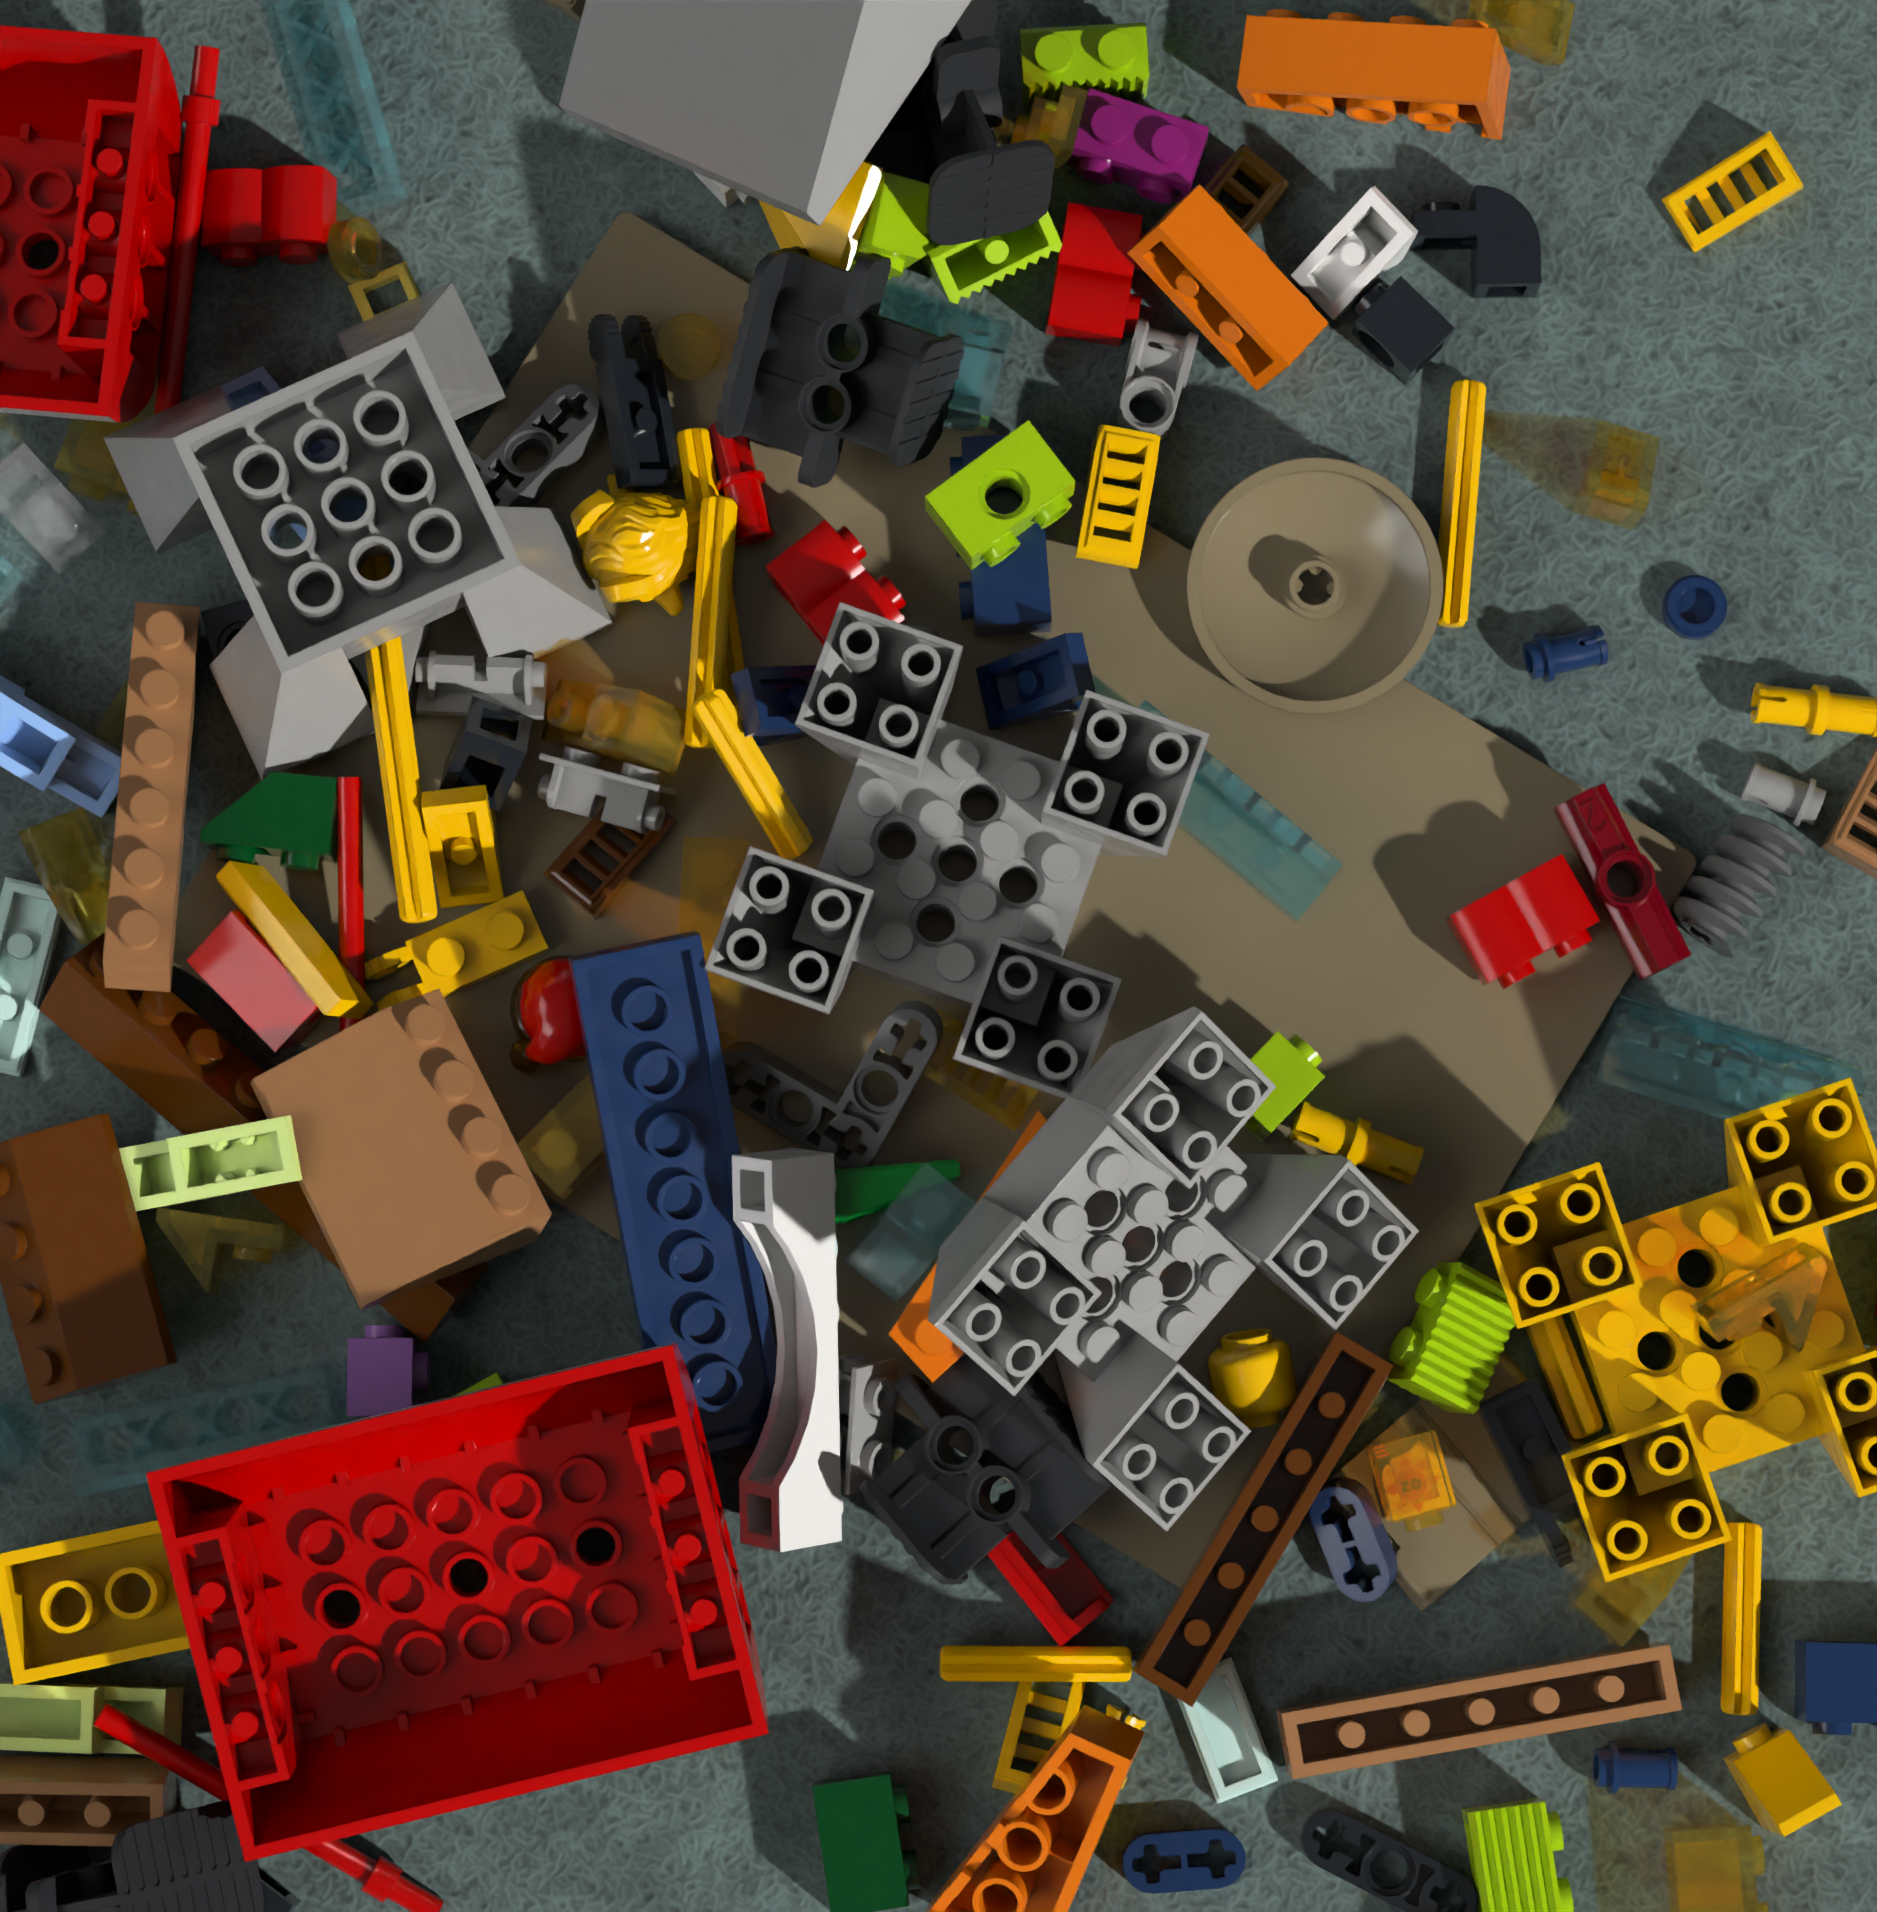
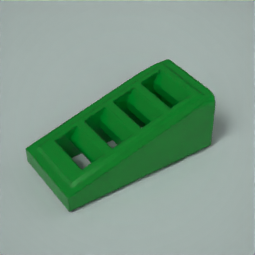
(874, 1188)

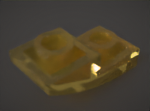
(1053, 122)

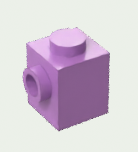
(385, 1371)

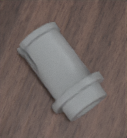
(1784, 794)

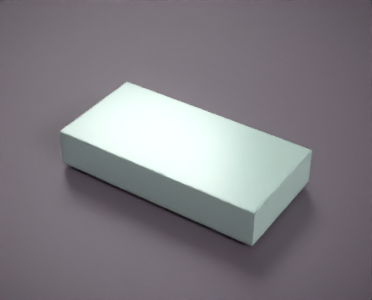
(1228, 1736)

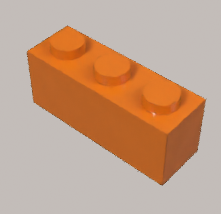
(1228, 288)

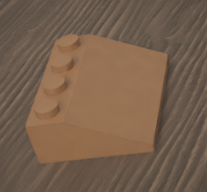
(404, 1151)

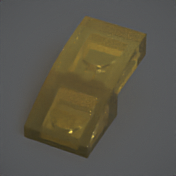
(71, 871)

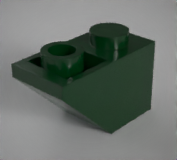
(280, 818)

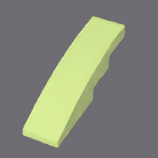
(212, 1163)

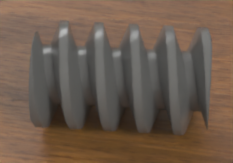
(1734, 881)

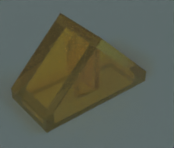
(1617, 476)

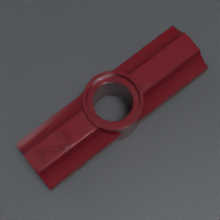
(1603, 843)

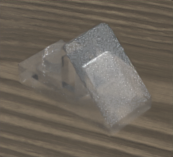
(44, 509)

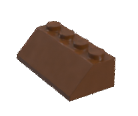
(76, 1263)

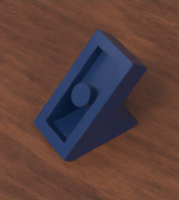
(1036, 682)
(771, 701)

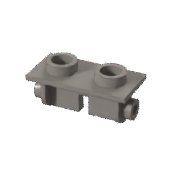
(452, 680)
(579, 782)
(869, 1400)

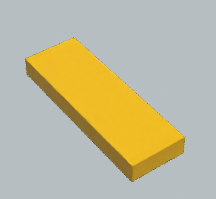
(294, 940)

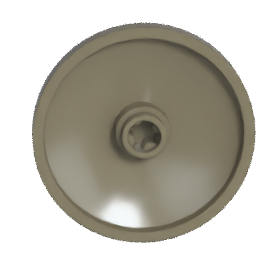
(1315, 585)

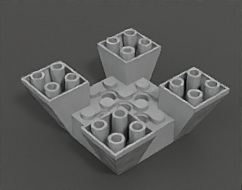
(311, 607)
(883, 709)
(1132, 1236)

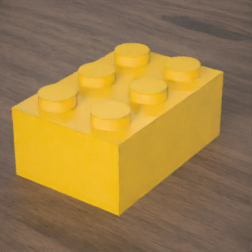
(89, 1603)

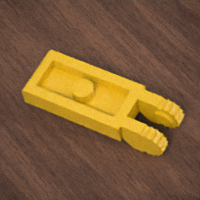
(464, 950)

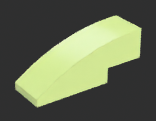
(63, 1715)

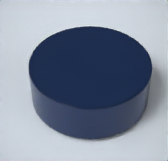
(1694, 607)

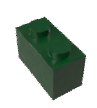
(863, 1843)

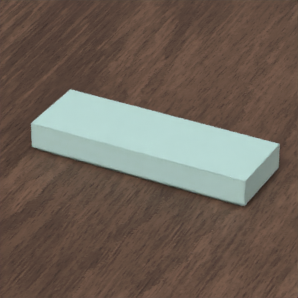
(27, 948)

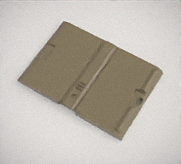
(1485, 1497)

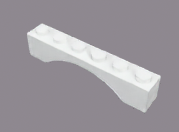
(794, 1475)

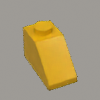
(1779, 1779)

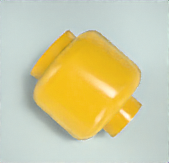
(1253, 1376)

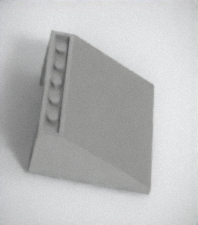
(754, 89)

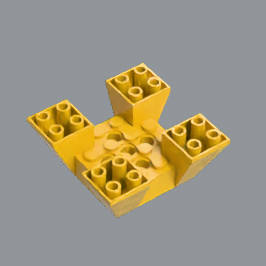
(1565, 1251)

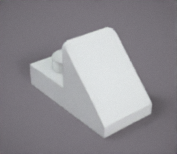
(1355, 253)

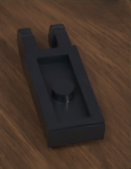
(635, 403)
(1531, 1452)

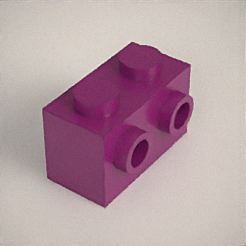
(1137, 147)

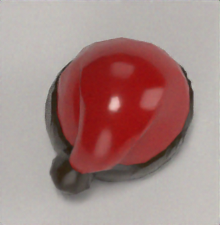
(545, 1017)

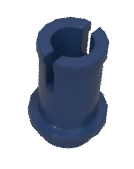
(1564, 652)
(1634, 1768)

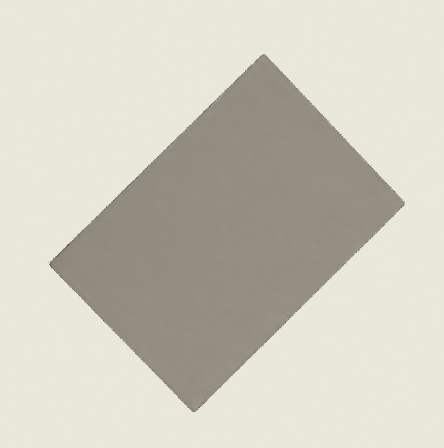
(1369, 976)

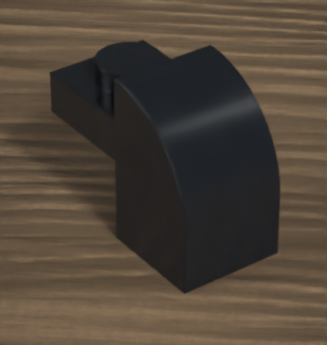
(1500, 239)

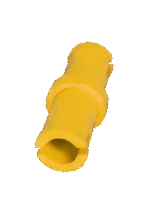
(1814, 709)
(1356, 1142)

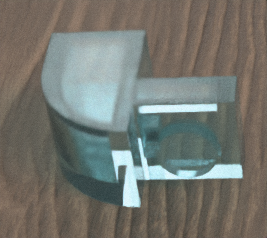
(909, 1232)

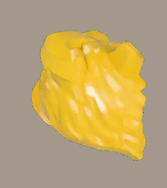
(638, 544)

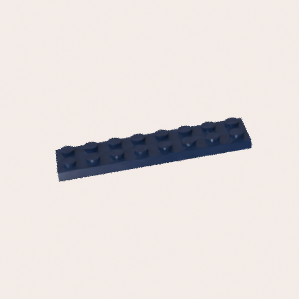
(670, 1173)

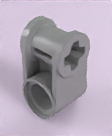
(1155, 373)

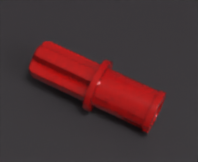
(743, 484)

